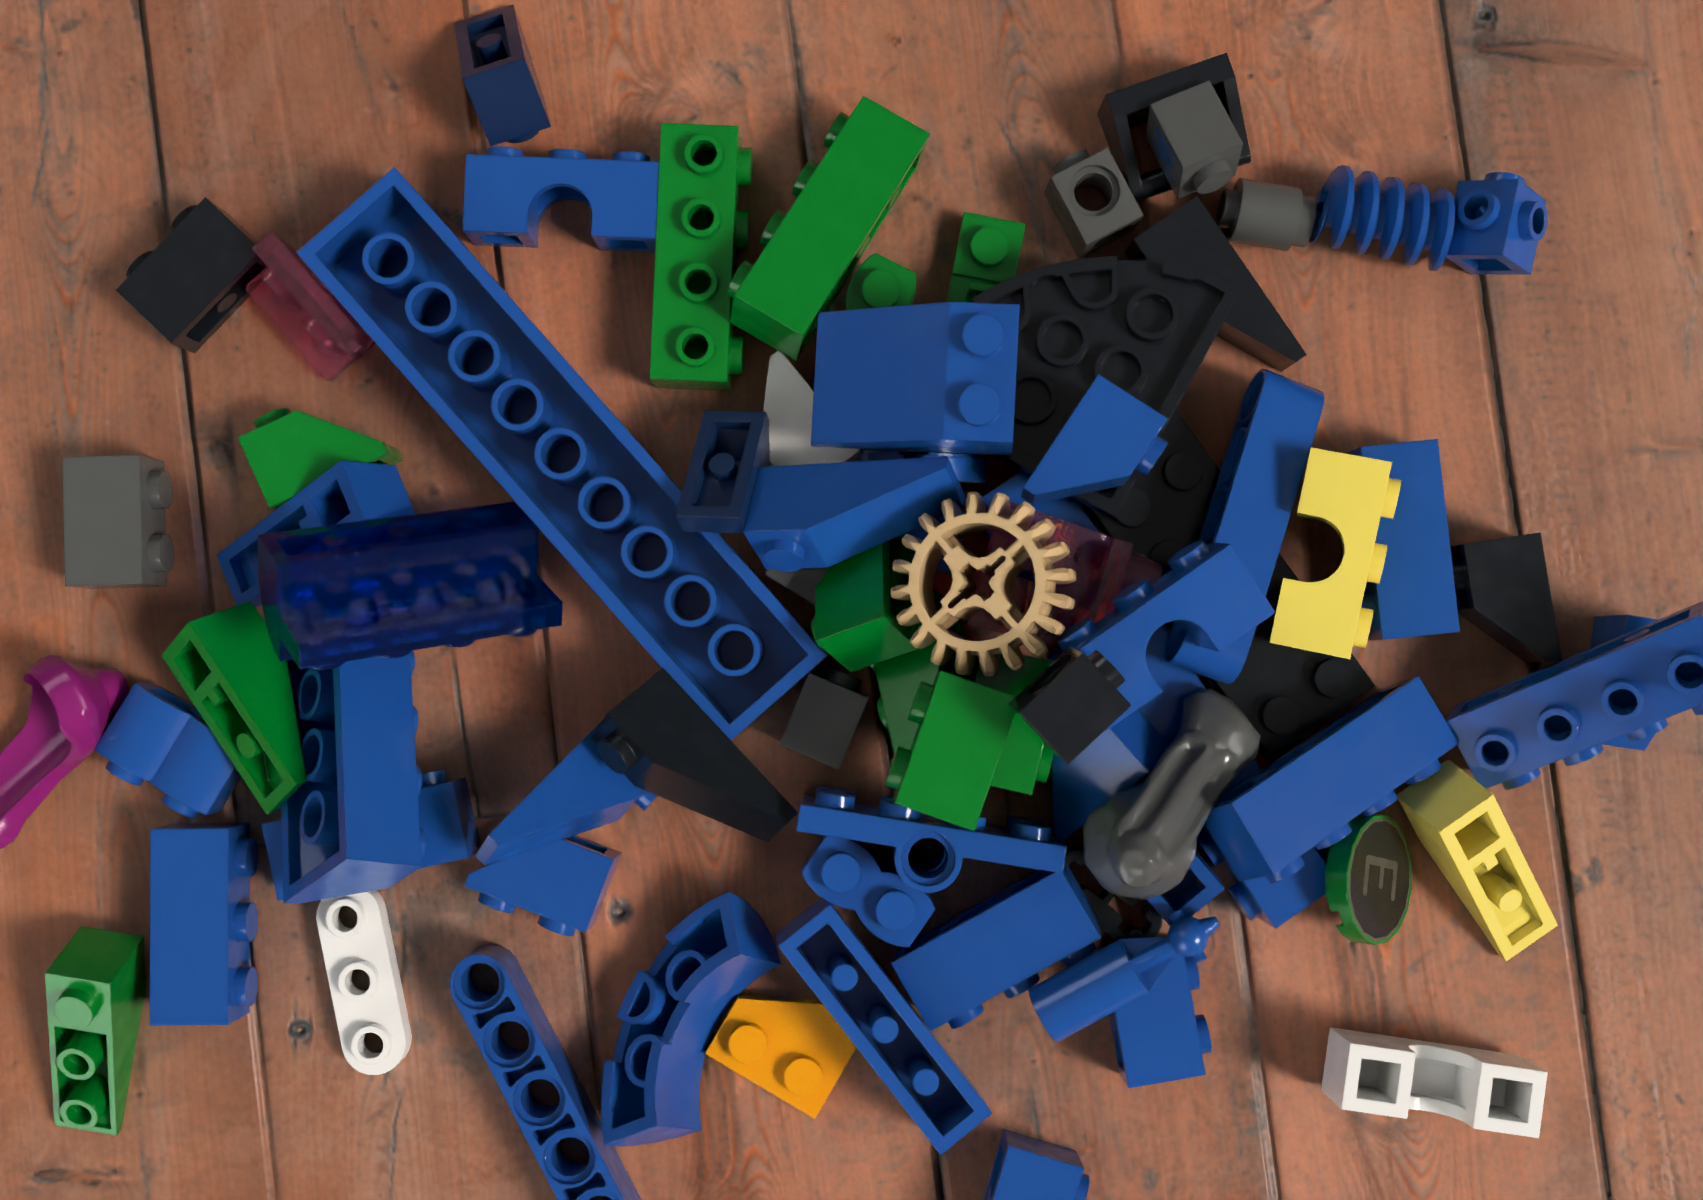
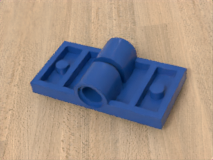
(1019, 843)

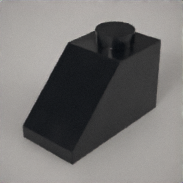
(1508, 594)

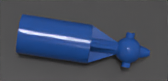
(1115, 976)

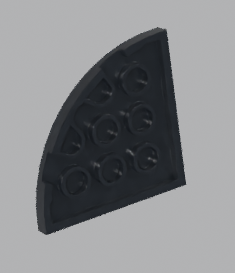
(1111, 318)

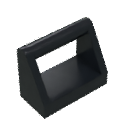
(1131, 107)

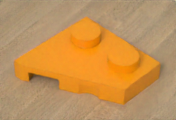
(784, 1048)

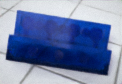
(402, 584)

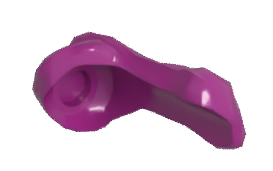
(64, 724)

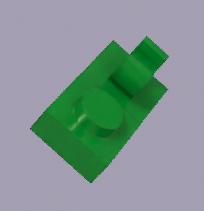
(984, 255)

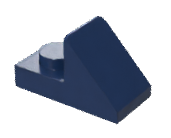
(723, 471)

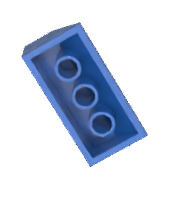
(359, 809)

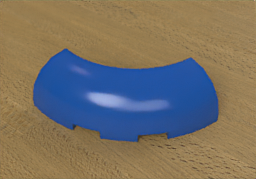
(671, 1017)

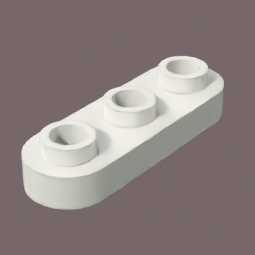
(373, 1010)

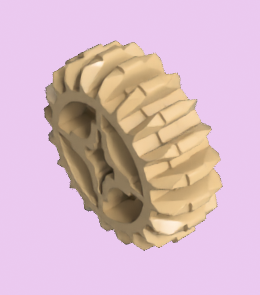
(959, 603)

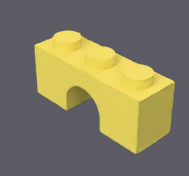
(1351, 498)

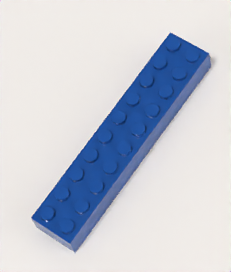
(560, 453)

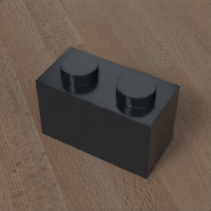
(194, 275)

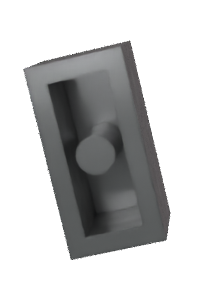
(116, 522)

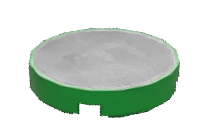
(1370, 879)

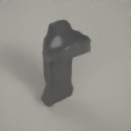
(1149, 832)

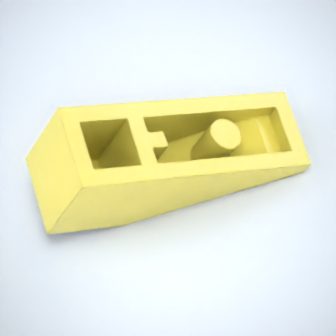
(1478, 857)

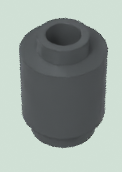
(1266, 215)

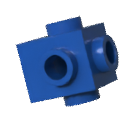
(1497, 225)

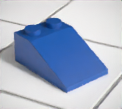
(917, 378)

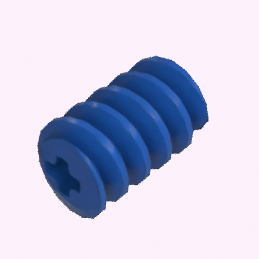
(1385, 214)

